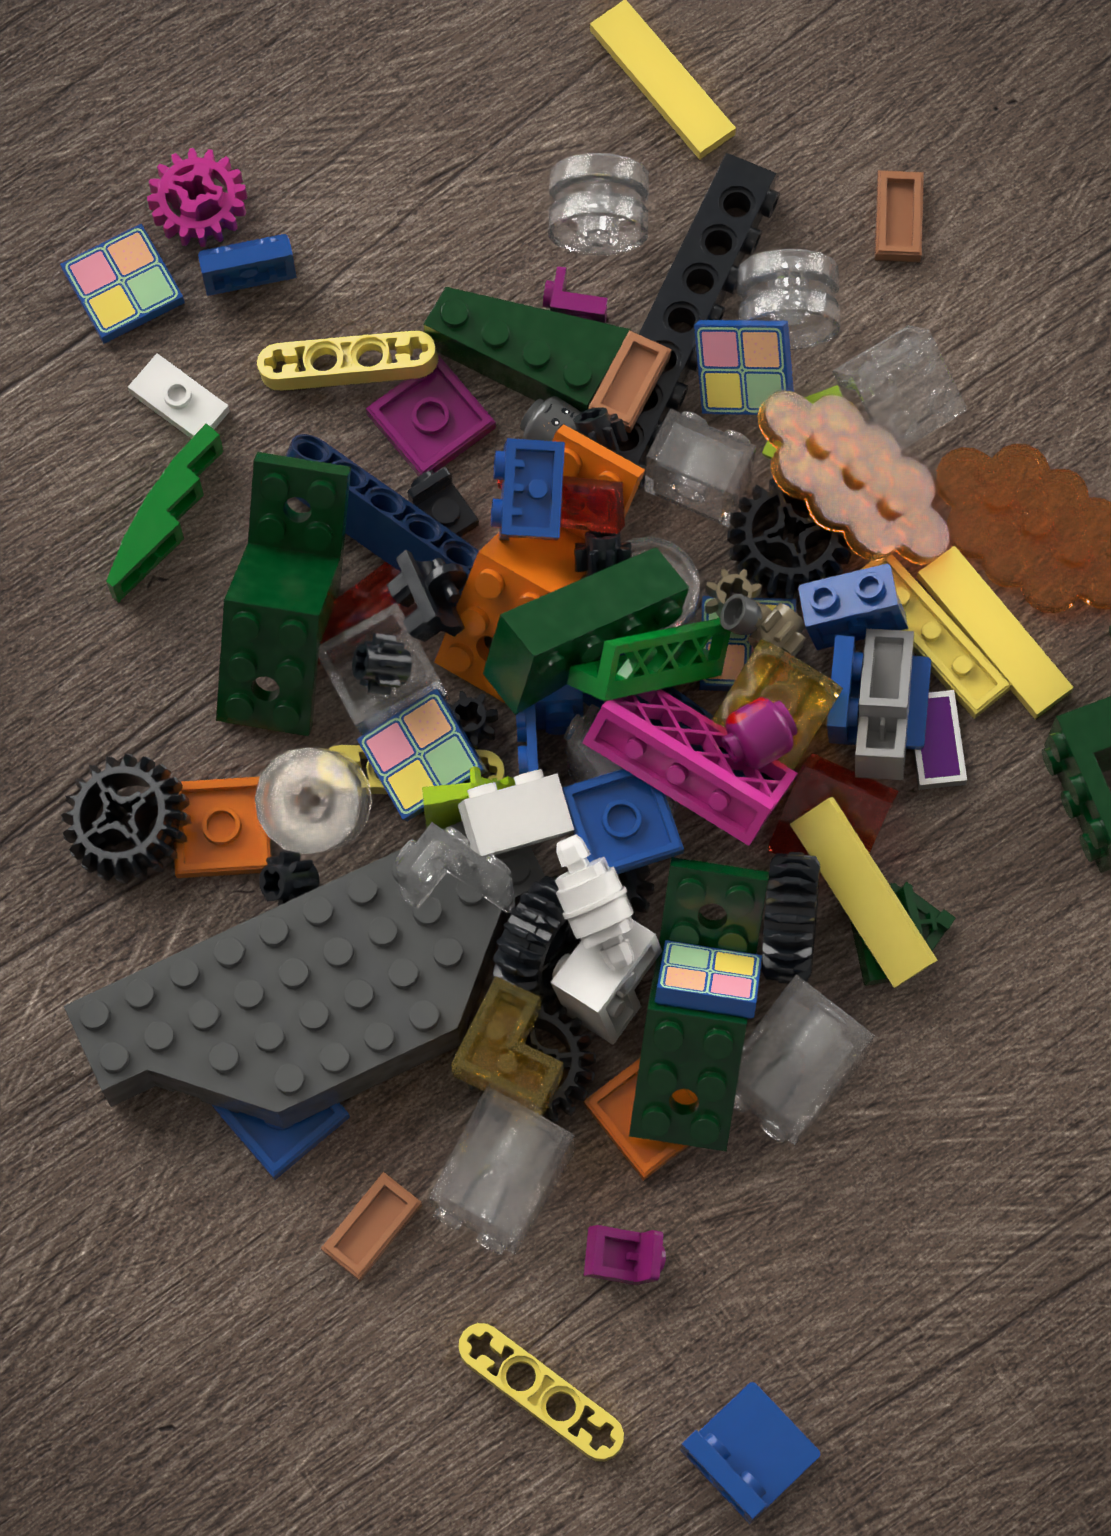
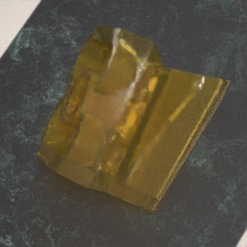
(784, 678)

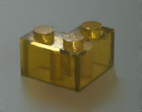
(496, 1052)

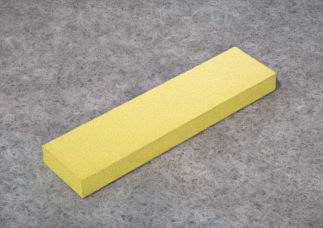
(662, 79)
(995, 631)
(952, 654)
(863, 892)

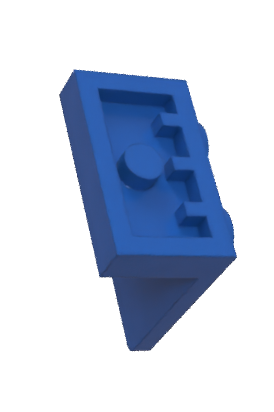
(847, 673)
(552, 714)
(750, 1452)

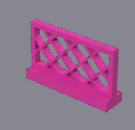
(690, 777)

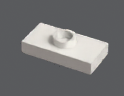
(177, 397)

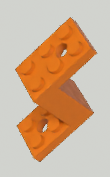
(525, 568)

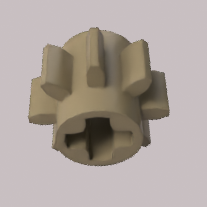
(726, 587)
(780, 628)

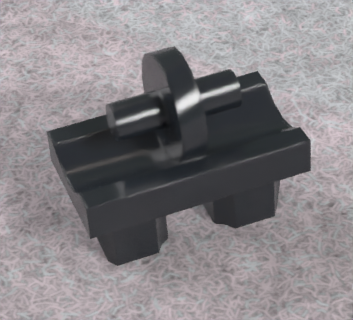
(434, 590)

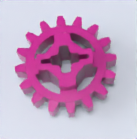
(192, 191)

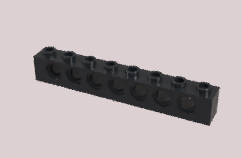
(734, 186)

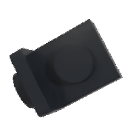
(440, 499)

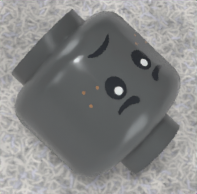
(546, 418)

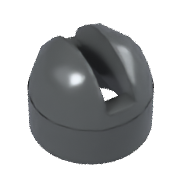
(740, 615)

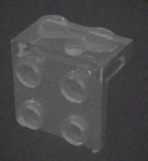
(440, 851)

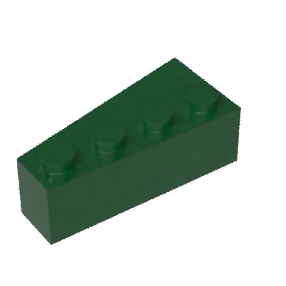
(525, 345)
(569, 626)

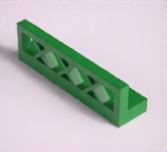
(650, 668)

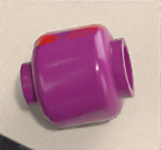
(759, 733)

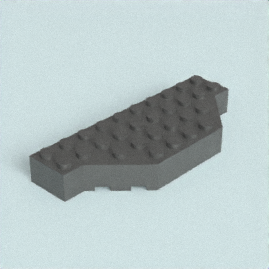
(303, 997)

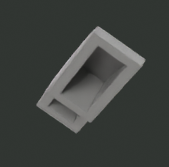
(884, 704)

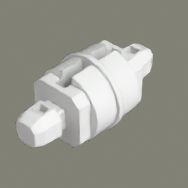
(594, 902)

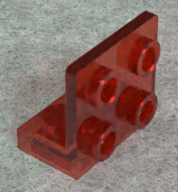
(860, 799)

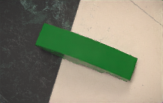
(156, 525)

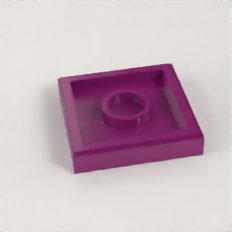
(431, 419)

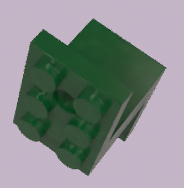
(282, 594)
(1079, 754)
(688, 1045)

